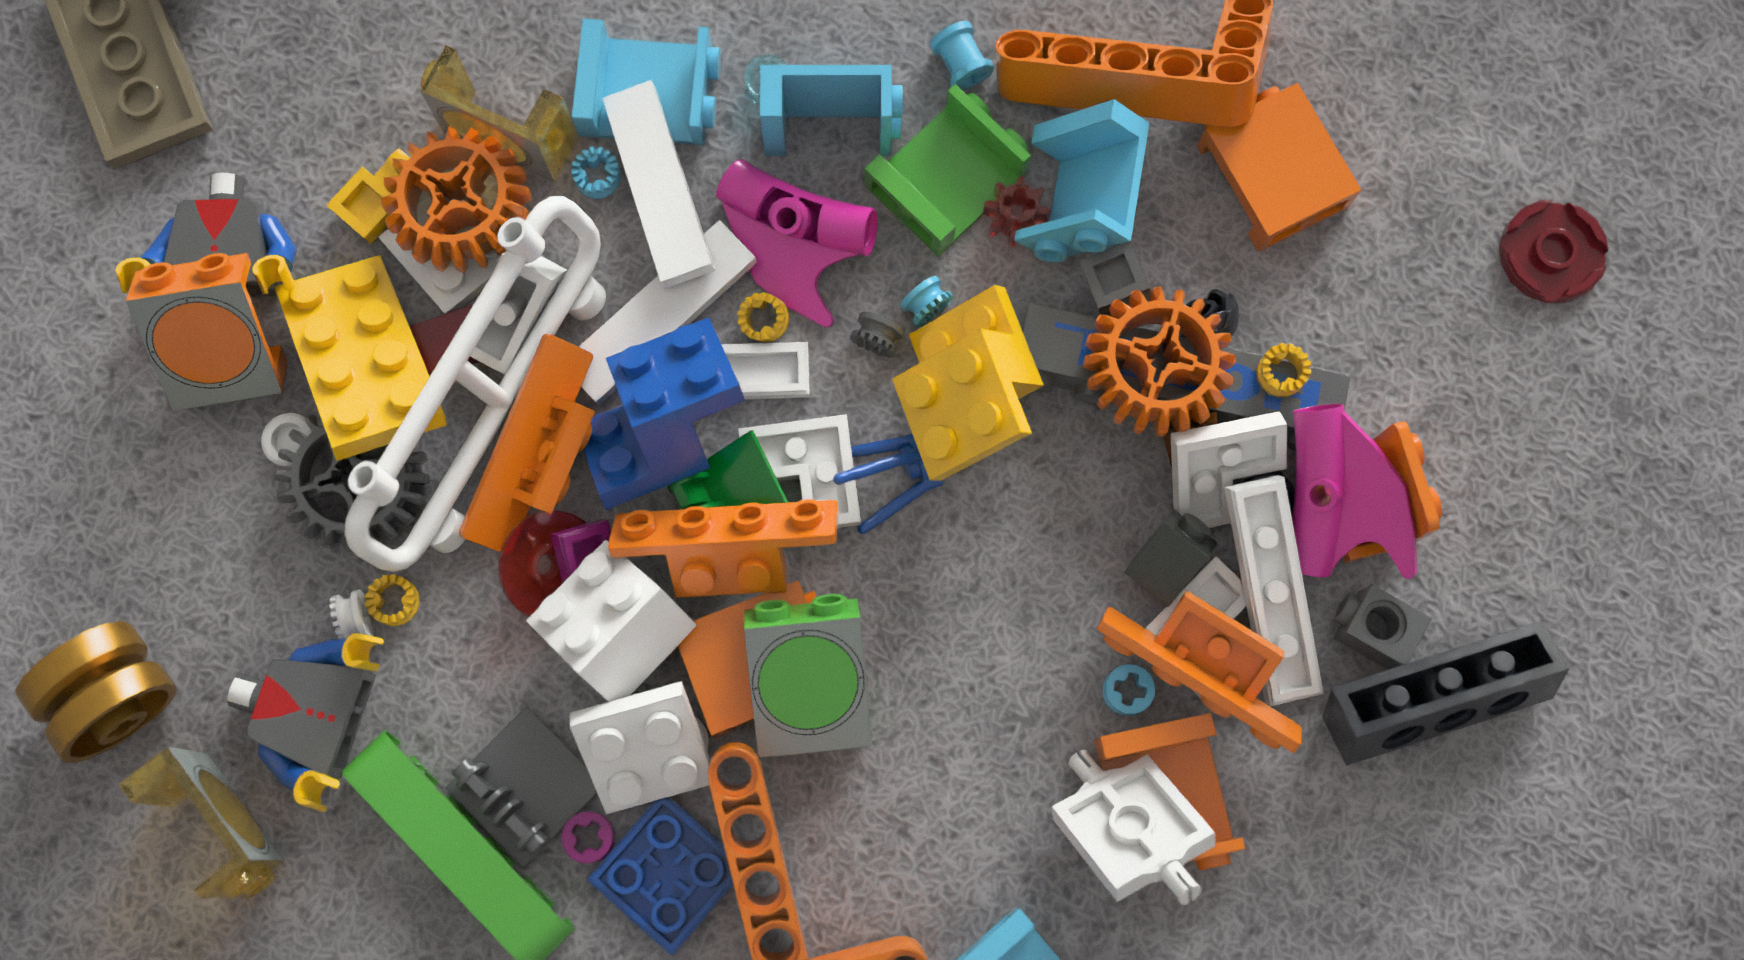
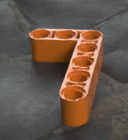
(1147, 78)
(766, 854)

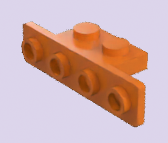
(534, 446)
(726, 546)
(1212, 658)

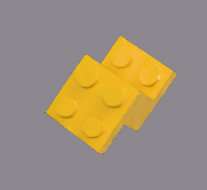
(968, 384)

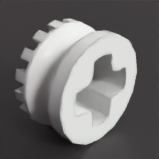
(351, 615)

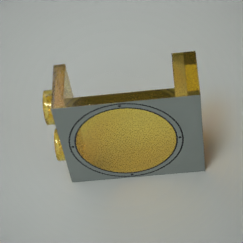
(538, 145)
(189, 773)

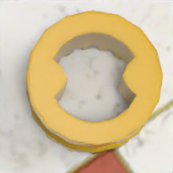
(760, 301)
(1276, 355)
(375, 600)

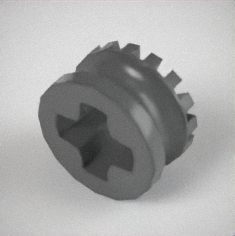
(878, 333)

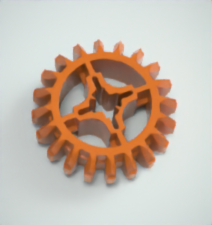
(472, 165)
(1180, 366)

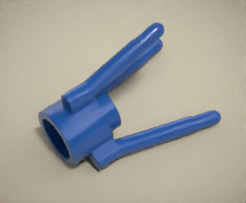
(912, 463)

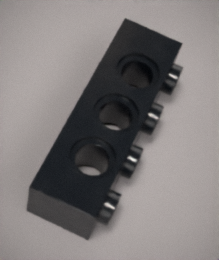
(1444, 692)

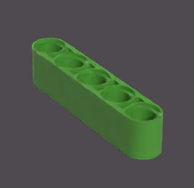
(455, 851)

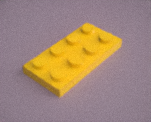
(356, 354)

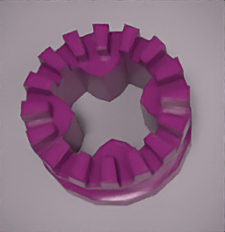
(571, 840)

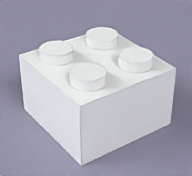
(611, 623)

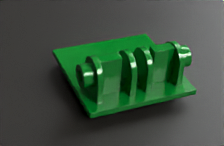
(735, 477)

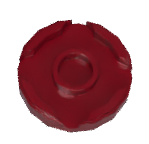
(1541, 262)

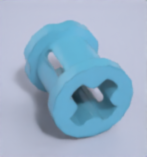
(961, 55)

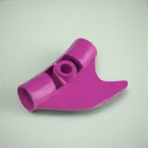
(787, 255)
(1365, 498)

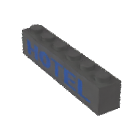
(1059, 348)

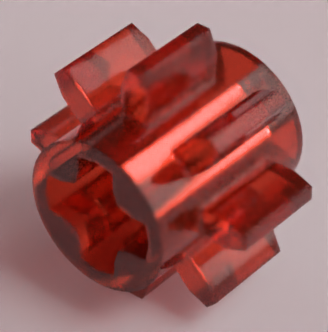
(1001, 209)

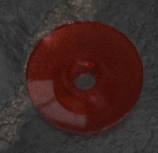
(520, 558)

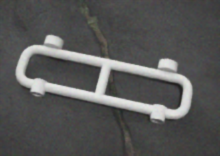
(377, 483)

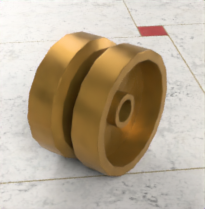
(95, 691)

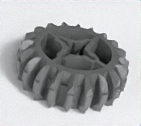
(305, 490)

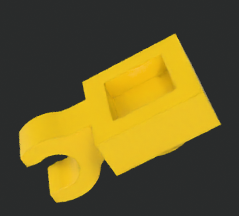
(360, 199)

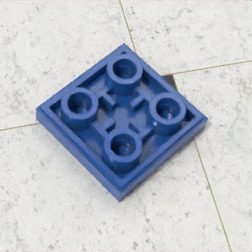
(665, 874)

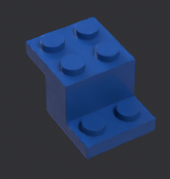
(662, 392)

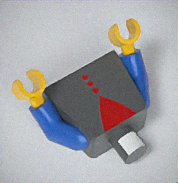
(222, 226)
(309, 712)

